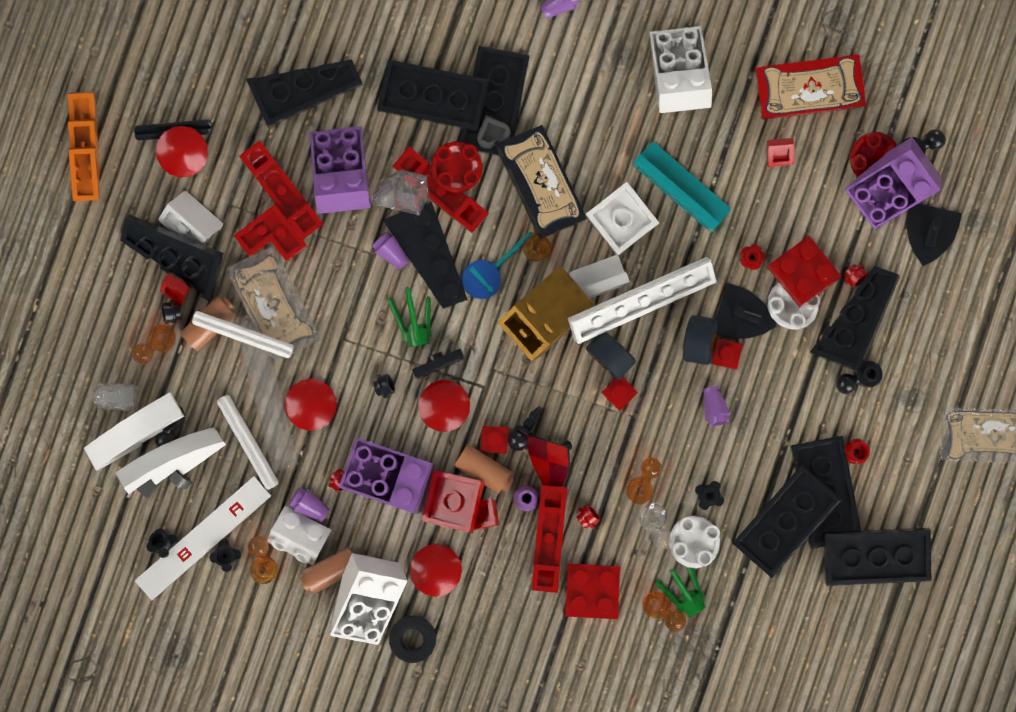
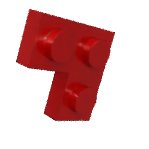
(273, 228)

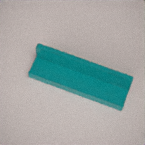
(681, 187)

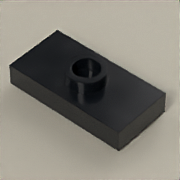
(438, 362)

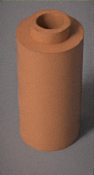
(199, 336)
(484, 469)
(326, 572)

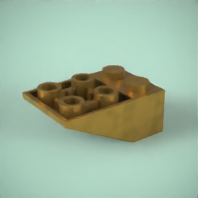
(544, 313)

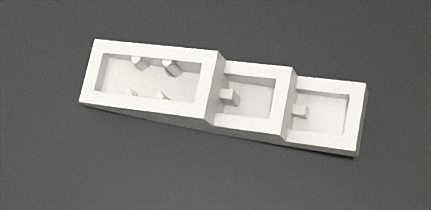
(133, 431)
(178, 454)

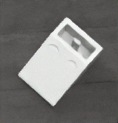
(680, 69)
(367, 598)

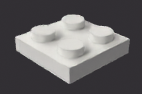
(622, 218)

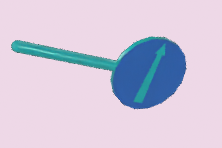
(482, 278)

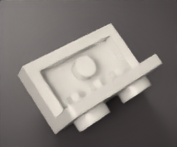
(298, 535)

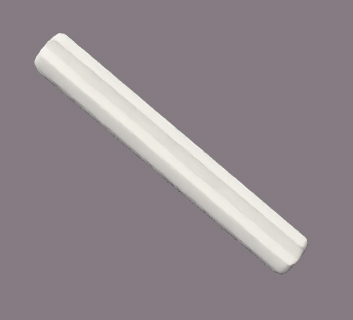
(242, 334)
(247, 442)

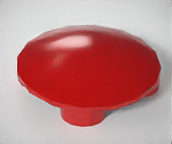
(869, 150)
(182, 151)
(456, 166)
(310, 404)
(444, 406)
(435, 570)

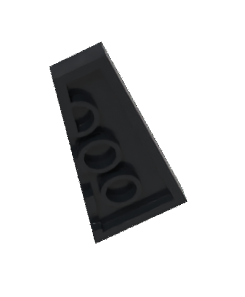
(296, 91)
(429, 253)
(175, 254)
(854, 329)

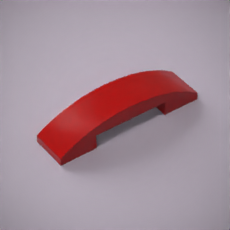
(281, 189)
(456, 205)
(549, 538)

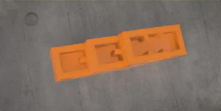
(83, 146)

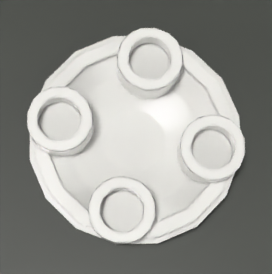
(786, 311)
(694, 541)

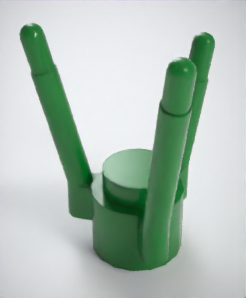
(416, 333)
(691, 602)

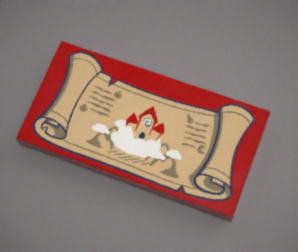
(810, 87)

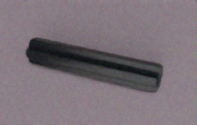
(154, 131)

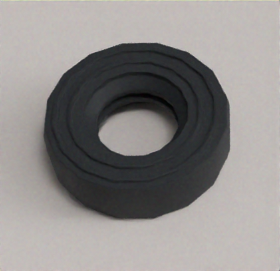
(419, 654)

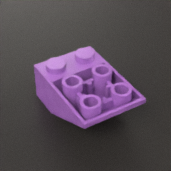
(339, 170)
(894, 183)
(386, 475)

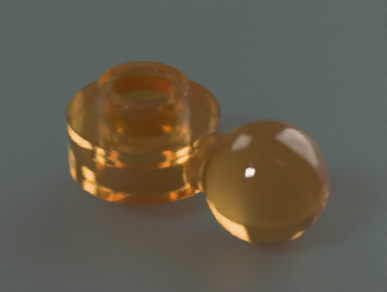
(542, 247)
(143, 352)
(650, 469)
(258, 548)
(674, 620)

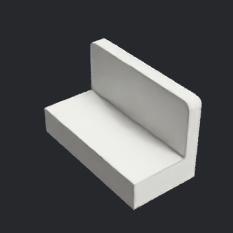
(190, 219)
(601, 276)

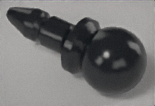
(517, 439)

